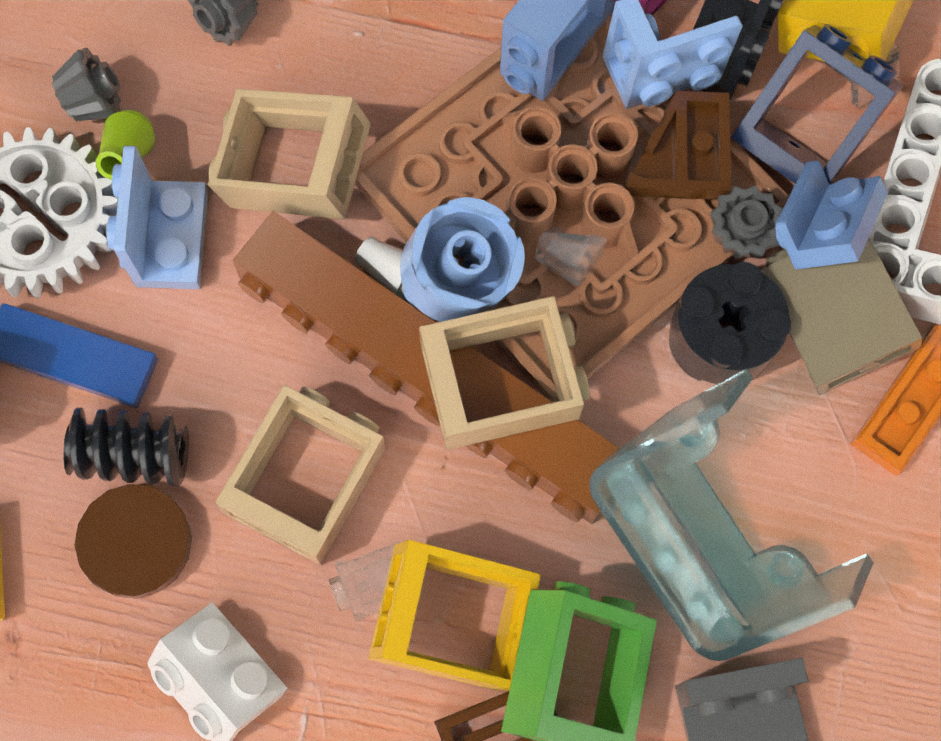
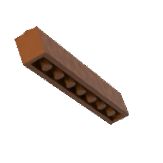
(383, 334)

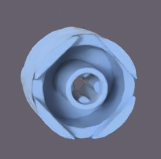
(490, 260)

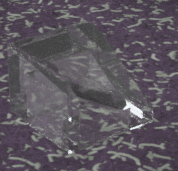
(569, 254)

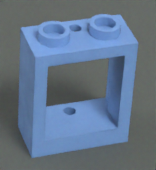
(545, 40)

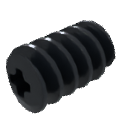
(125, 448)

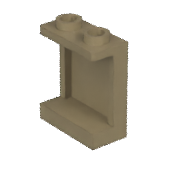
(844, 316)

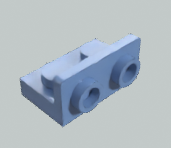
(828, 221)

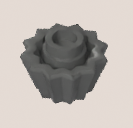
(224, 18)
(87, 87)
(746, 222)

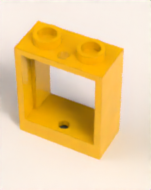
(401, 602)

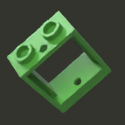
(542, 659)

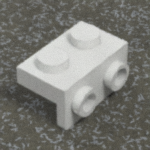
(214, 675)

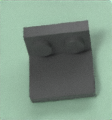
(745, 704)

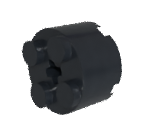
(738, 297)

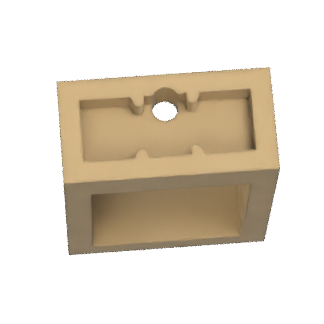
(335, 164)
(493, 325)
(314, 410)

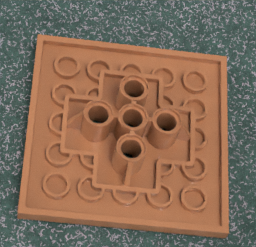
(475, 148)

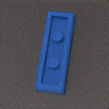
(74, 356)

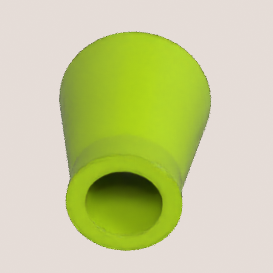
(122, 130)

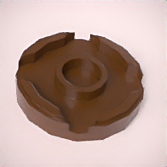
(133, 541)

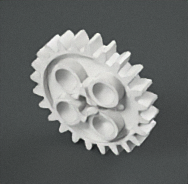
(66, 178)

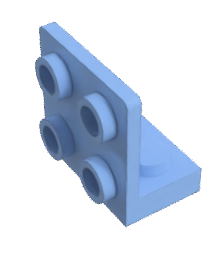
(652, 69)
(157, 226)

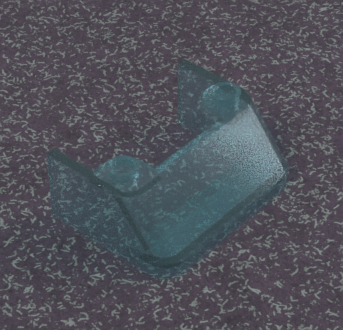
(694, 551)

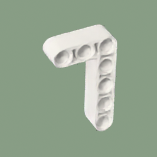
(911, 205)

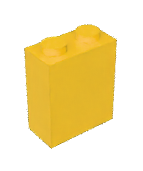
(868, 23)

